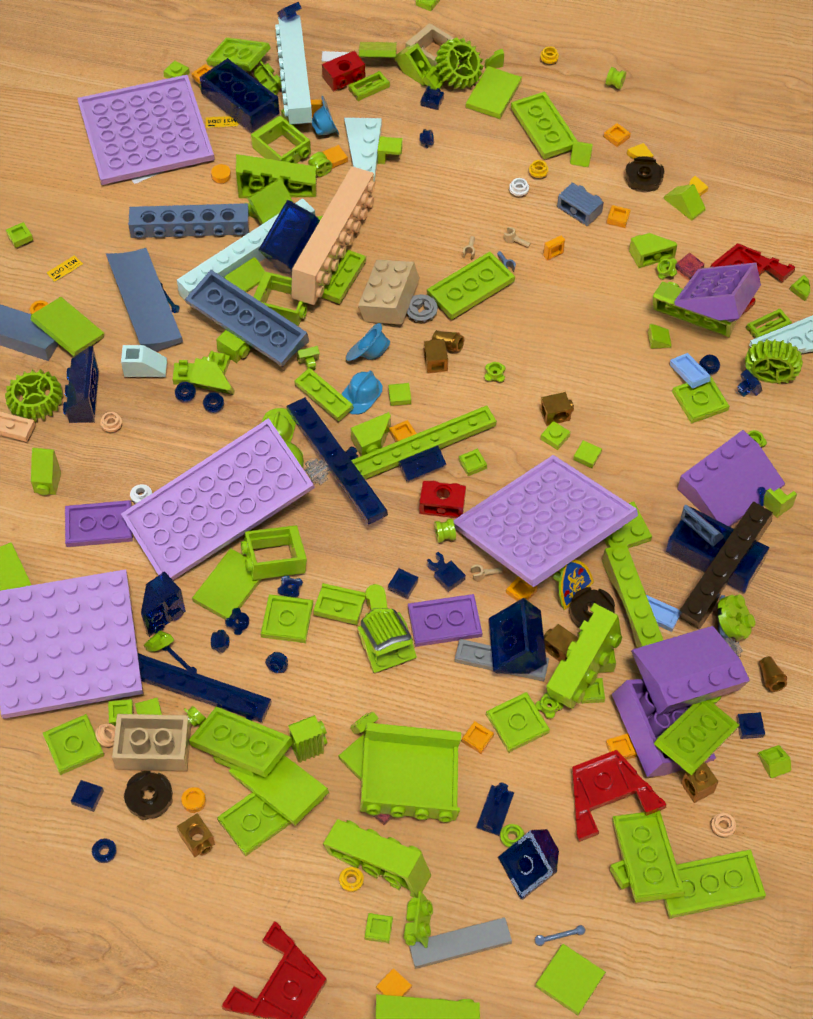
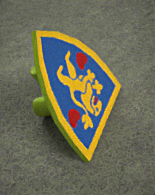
(572, 579)

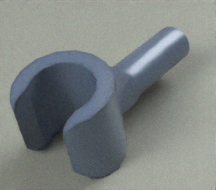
(507, 263)

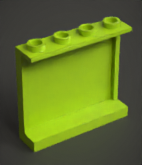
(410, 772)

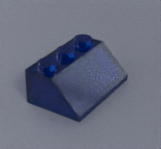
(288, 236)
(82, 387)
(517, 639)

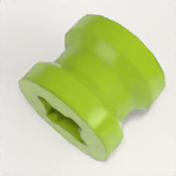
(615, 78)
(322, 164)
(445, 530)

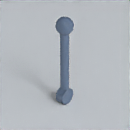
(540, 940)

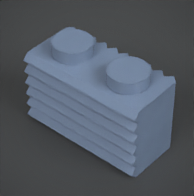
(580, 203)

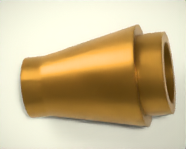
(453, 340)
(773, 675)

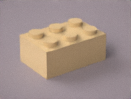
(389, 291)
(151, 742)

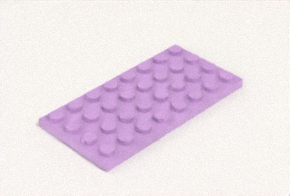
(217, 500)

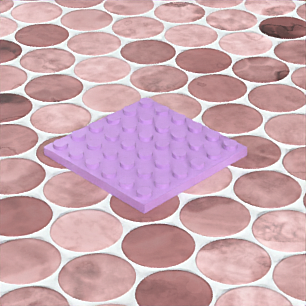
(145, 129)
(544, 520)
(67, 644)

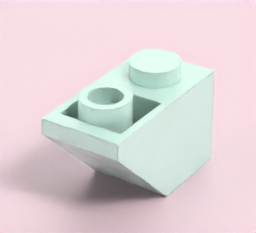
(142, 362)

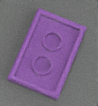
(96, 524)
(444, 620)

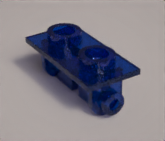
(495, 809)

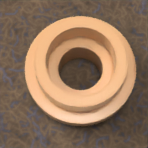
(108, 418)
(105, 734)
(723, 818)

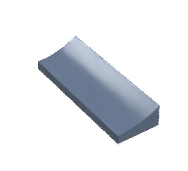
(144, 299)
(247, 318)
(23, 335)

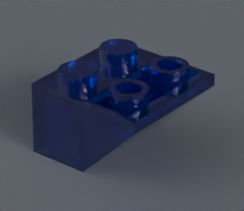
(161, 603)

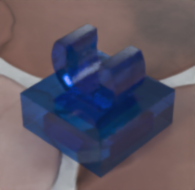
(432, 98)
(748, 384)

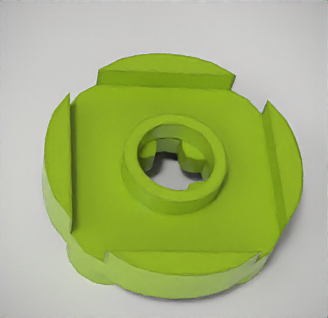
(735, 617)

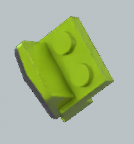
(386, 639)

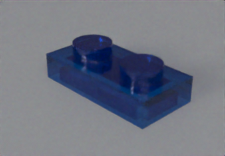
(422, 463)

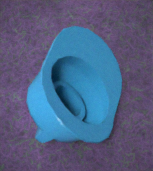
(323, 121)
(371, 345)
(362, 391)

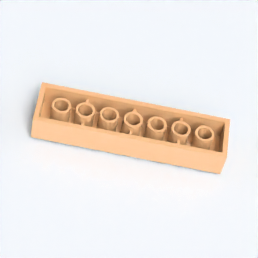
(332, 236)

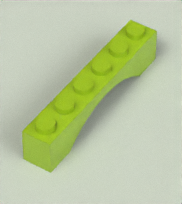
(626, 581)

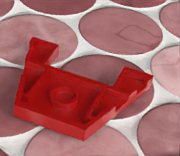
(742, 255)
(604, 782)
(289, 989)

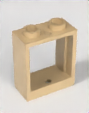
(426, 37)

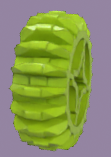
(448, 60)
(774, 361)
(33, 388)

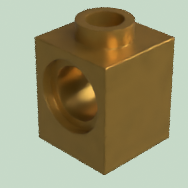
(435, 356)
(556, 408)
(558, 641)
(700, 784)
(193, 826)

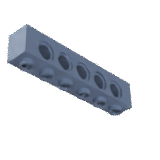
(189, 220)

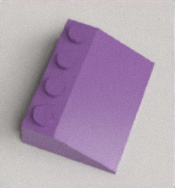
(721, 291)
(729, 479)
(689, 669)
(646, 726)

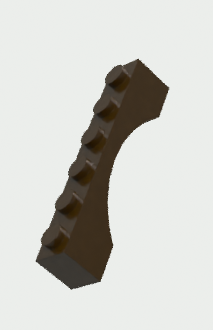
(718, 574)

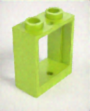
(274, 130)
(282, 284)
(269, 538)

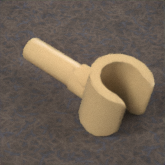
(511, 237)
(469, 248)
(483, 572)

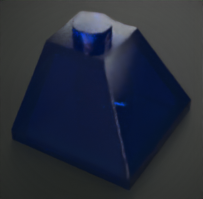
(530, 861)

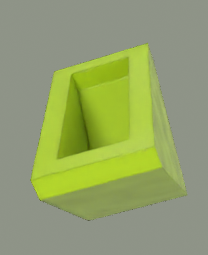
(686, 200)

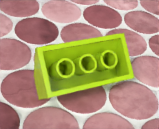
(664, 302)

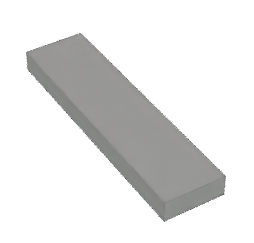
(480, 656)
(461, 943)

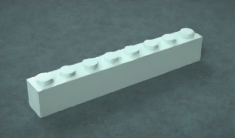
(294, 71)
(231, 256)

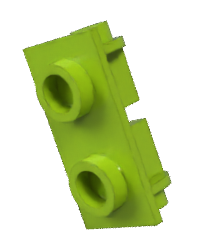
(264, 73)
(420, 912)

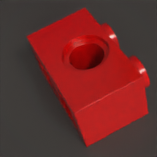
(343, 70)
(433, 505)

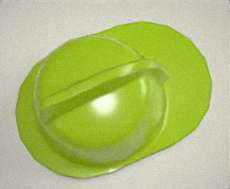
(282, 422)

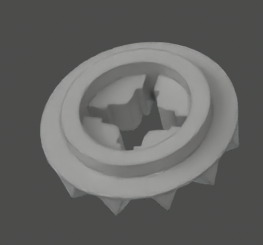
(417, 302)

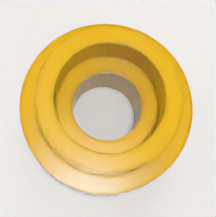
(549, 55)
(538, 169)
(351, 872)

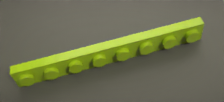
(440, 435)

